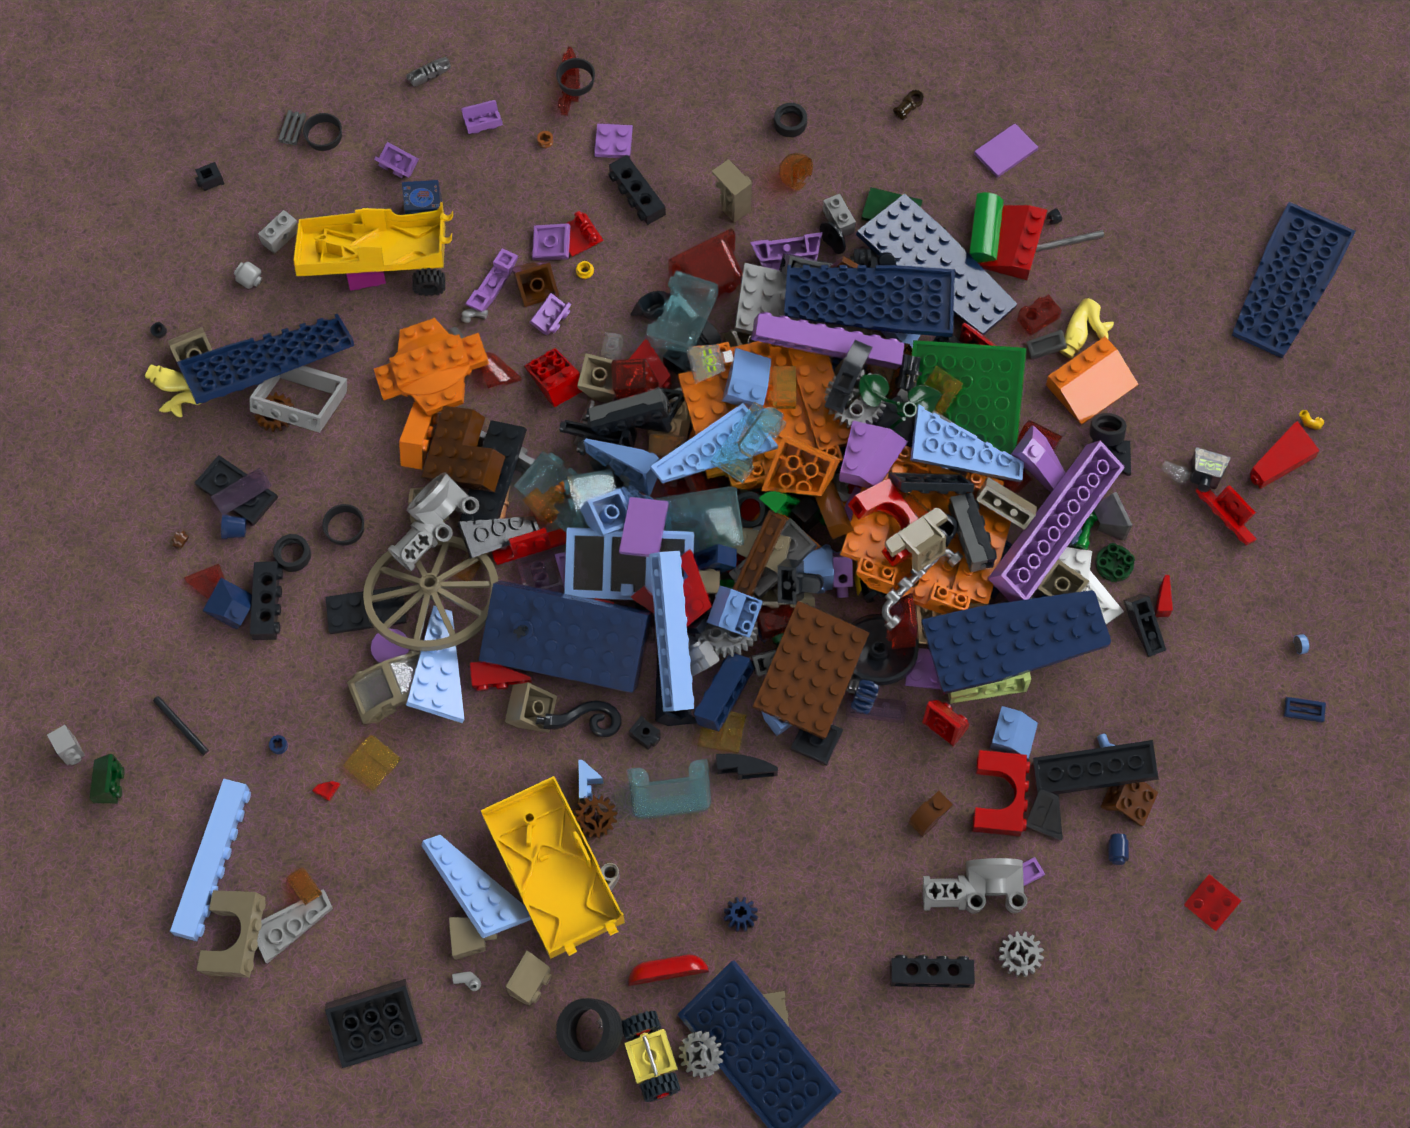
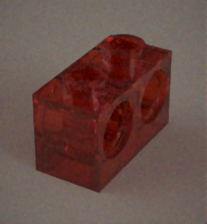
(1041, 317)

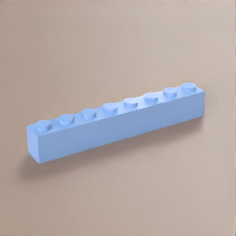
(671, 631)
(210, 860)

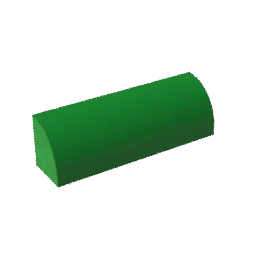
(986, 227)
(780, 502)

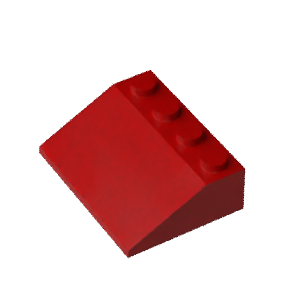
(1017, 240)

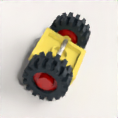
(650, 1056)

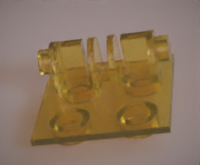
(946, 385)

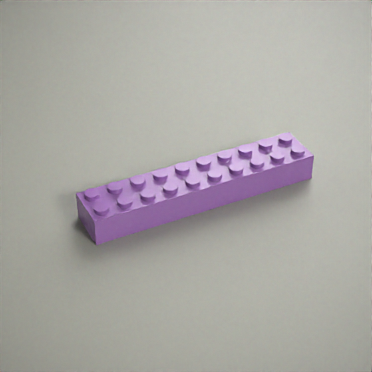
(1056, 522)

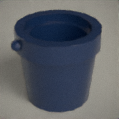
(232, 527)

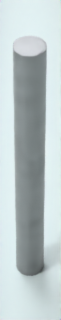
(1071, 240)

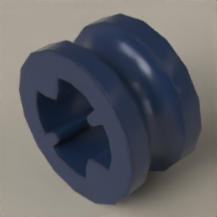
(272, 746)

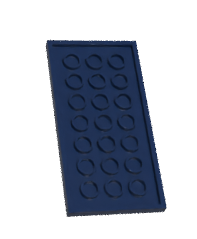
(760, 1051)

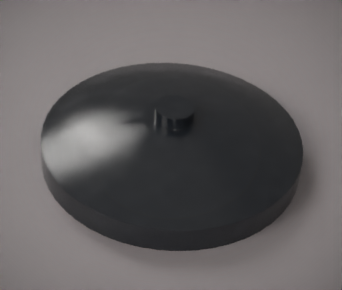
(878, 659)

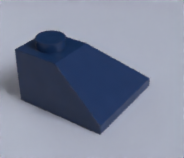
(228, 603)

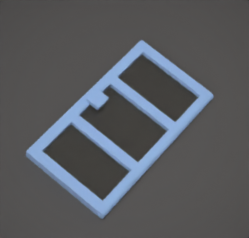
(600, 571)

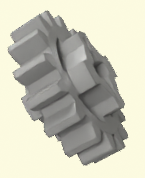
(1030, 952)
(694, 1056)

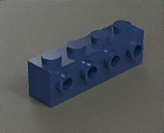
(723, 692)

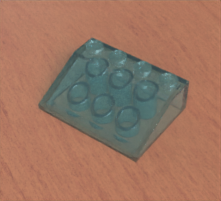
(707, 513)

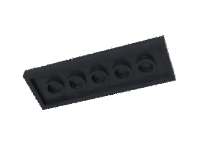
(508, 441)
(1096, 768)

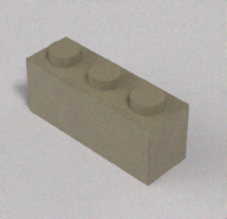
(1006, 503)

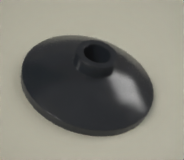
(833, 237)

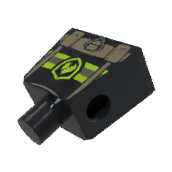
(1207, 468)

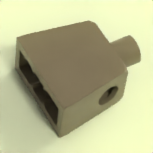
(466, 939)

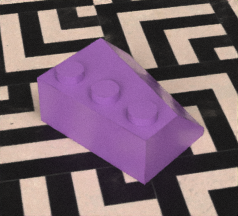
(869, 454)

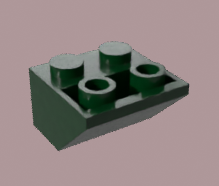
(106, 780)

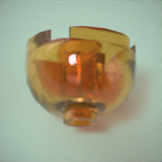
(795, 167)

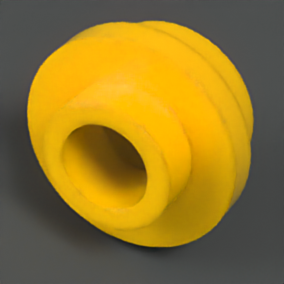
(584, 265)

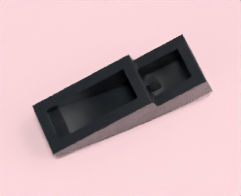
(745, 766)

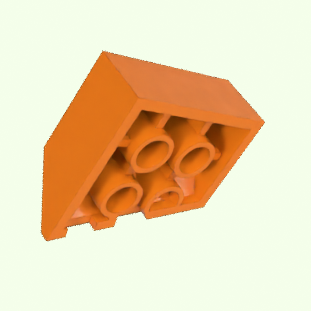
(800, 469)

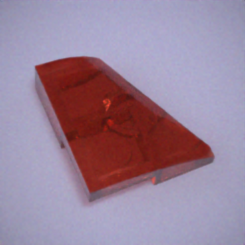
(498, 372)

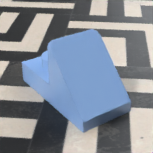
(587, 776)

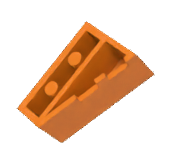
(416, 437)

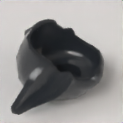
(651, 305)

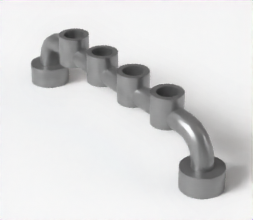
(905, 584)

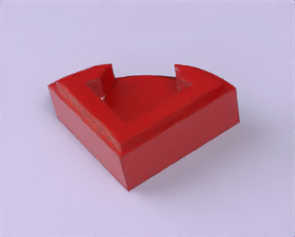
(326, 789)

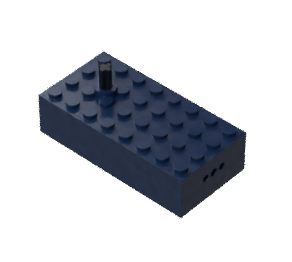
(565, 636)

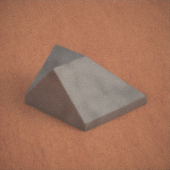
(1113, 517)

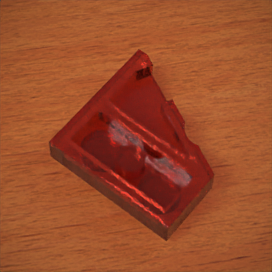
(205, 580)

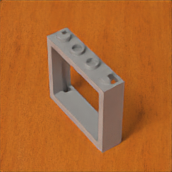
(308, 377)

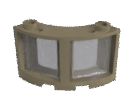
(383, 687)

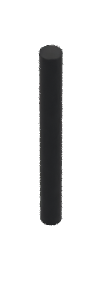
(180, 725)

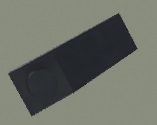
(1145, 623)

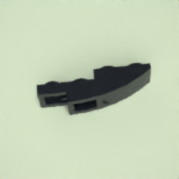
(848, 376)

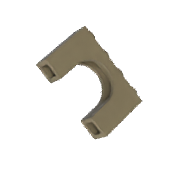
(239, 958)

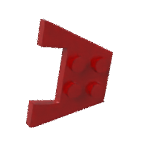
(694, 590)

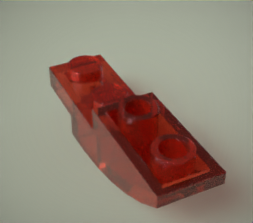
(571, 80)

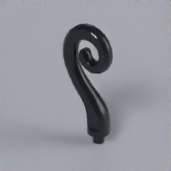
(559, 721)

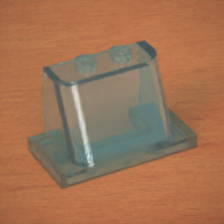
(739, 448)

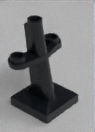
(625, 438)

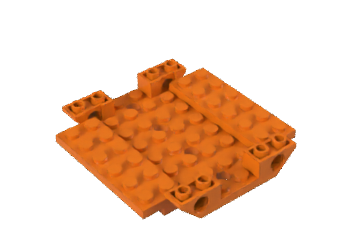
(806, 423)
(942, 587)

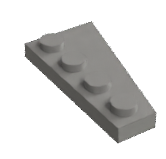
(289, 924)

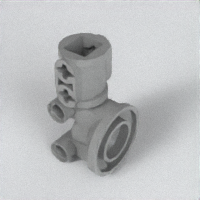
(430, 508)
(982, 879)

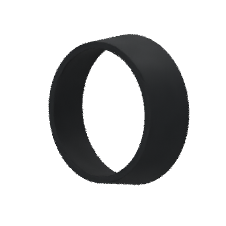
(575, 63)
(319, 118)
(340, 509)

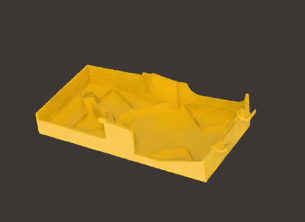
(370, 242)
(553, 867)

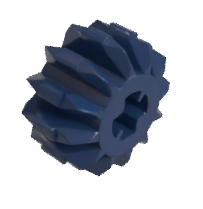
(864, 696)
(746, 919)

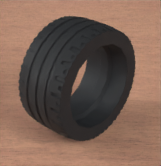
(568, 1023)

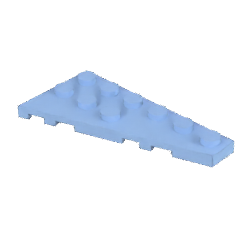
(955, 448)
(697, 452)
(436, 676)
(480, 896)

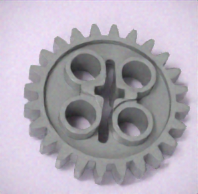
(867, 412)
(726, 641)

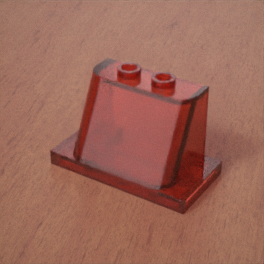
(711, 261)

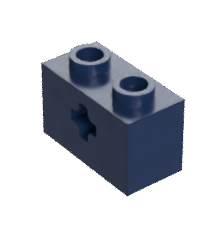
(717, 557)

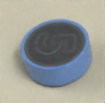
(1301, 644)

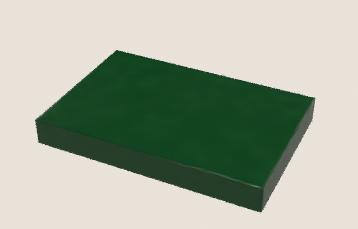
(880, 200)

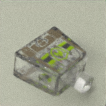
(707, 361)

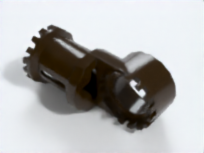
(908, 104)

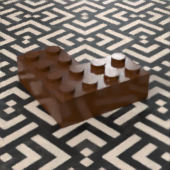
(457, 454)

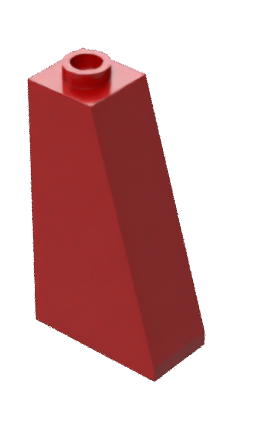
(1284, 456)

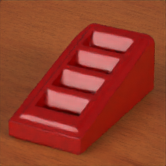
(1164, 603)

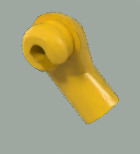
(1308, 422)

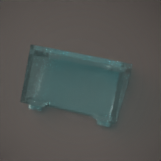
(670, 796)

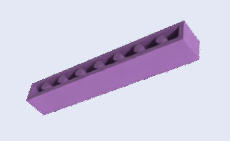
(824, 340)

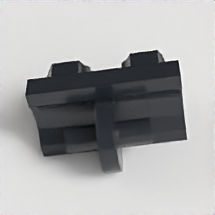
(908, 372)

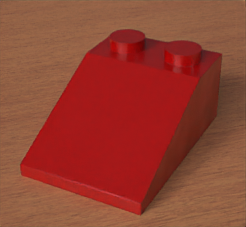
(945, 722)

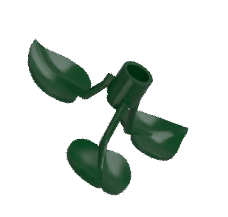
(875, 387)

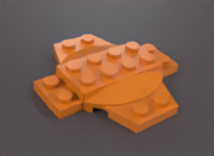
(431, 366)

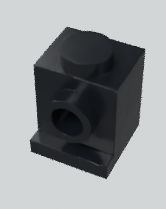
(208, 176)
(649, 740)

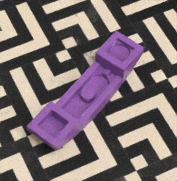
(493, 283)

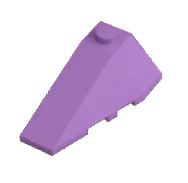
(1039, 458)

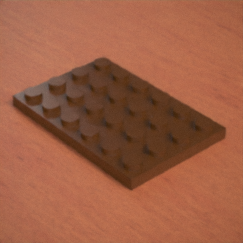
(810, 670)

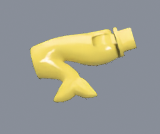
(1077, 328)
(170, 381)

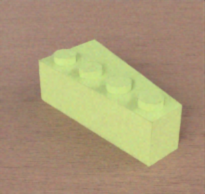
(1009, 686)

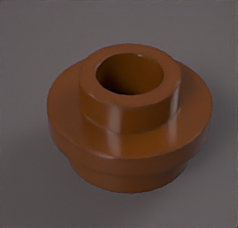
(180, 539)

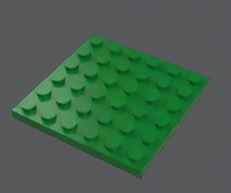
(991, 387)

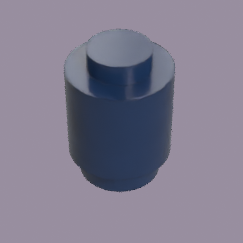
(1118, 849)

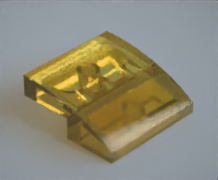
(730, 734)
(372, 762)

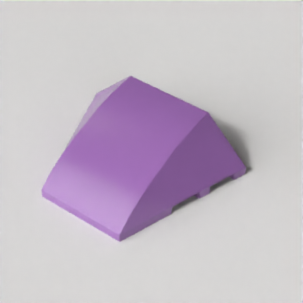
(771, 252)

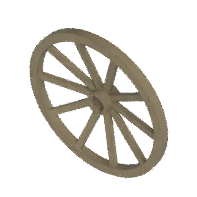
(429, 593)

